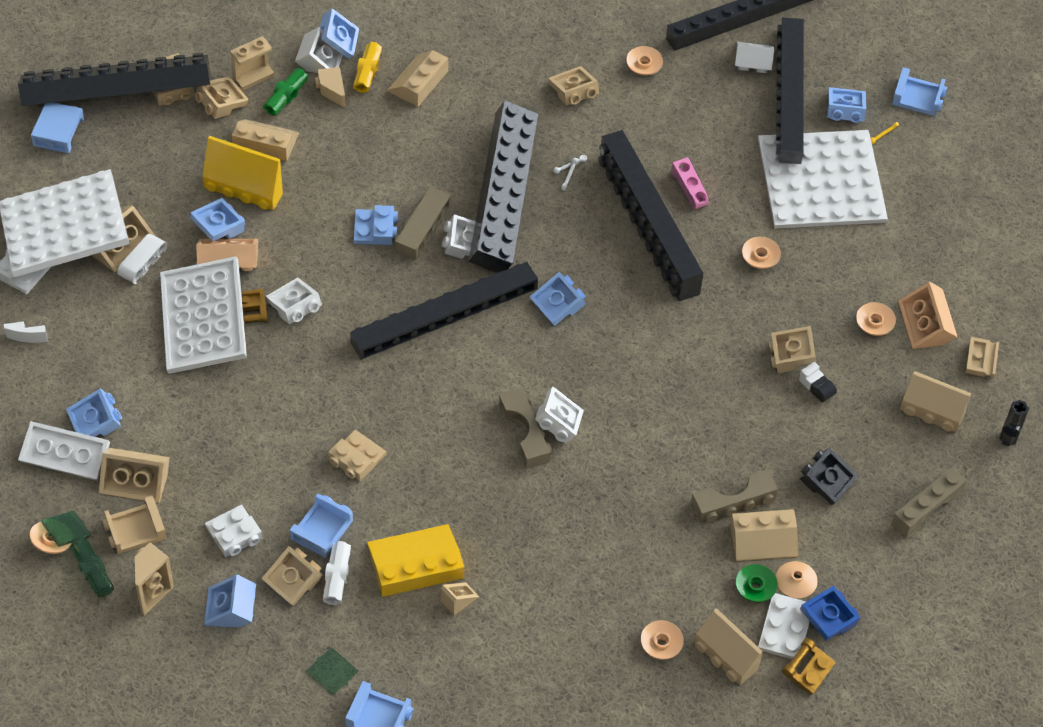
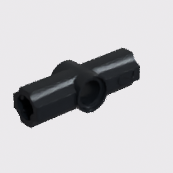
(1014, 423)

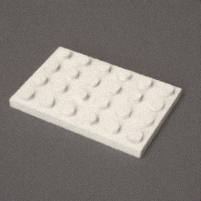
(202, 315)

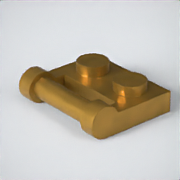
(252, 301)
(815, 669)

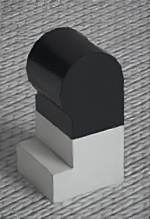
(817, 383)

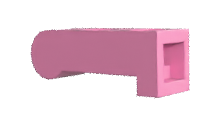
(690, 183)

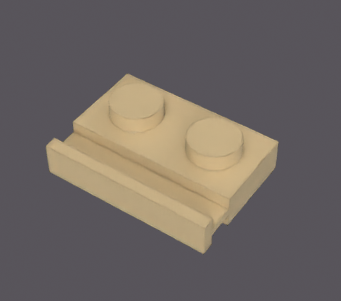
(982, 357)

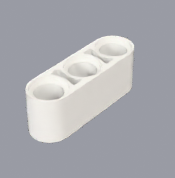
(142, 256)

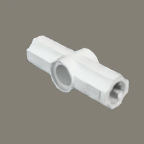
(336, 573)

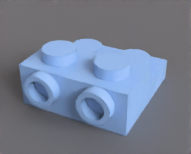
(339, 33)
(846, 105)
(218, 220)
(375, 225)
(558, 298)
(95, 414)

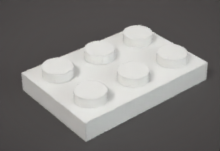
(784, 627)

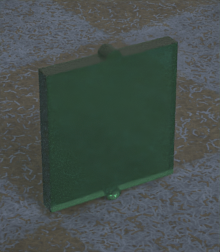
(65, 528)
(332, 671)

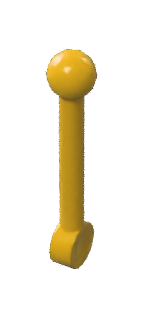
(873, 139)

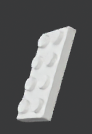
(63, 451)

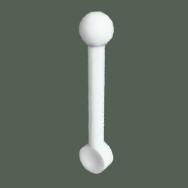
(583, 158)
(575, 161)

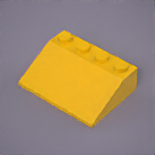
(242, 173)
(416, 560)

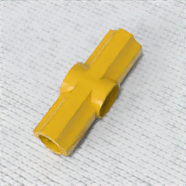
(367, 67)

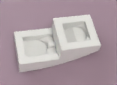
(18, 332)

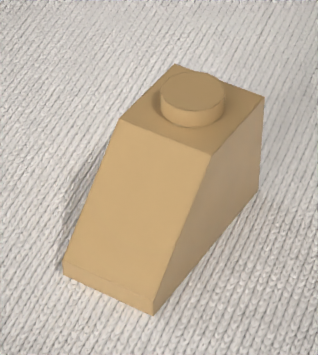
(331, 85)

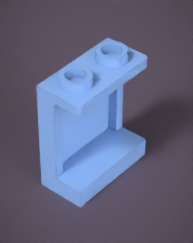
(918, 94)
(56, 126)
(322, 525)
(377, 709)

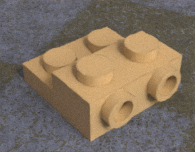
(574, 85)
(221, 97)
(792, 349)
(356, 455)
(292, 575)

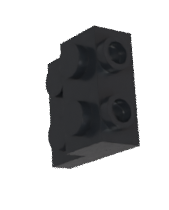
(828, 475)

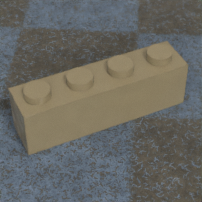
(422, 223)

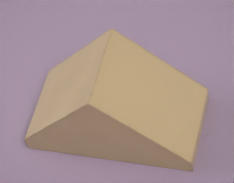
(457, 596)

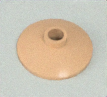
(644, 54)
(761, 246)
(876, 312)
(43, 542)
(794, 586)
(662, 631)

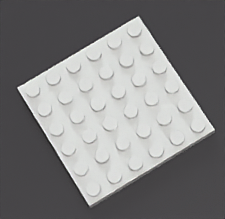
(829, 187)
(63, 223)

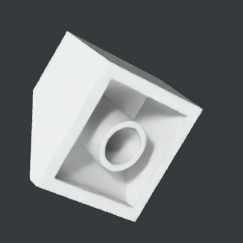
(316, 53)
(754, 56)

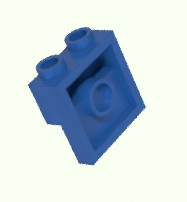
(830, 613)

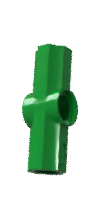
(285, 91)

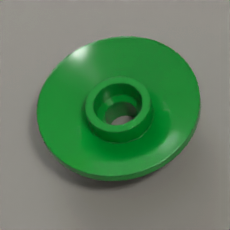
(757, 575)

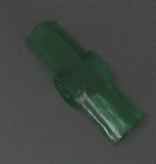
(92, 567)

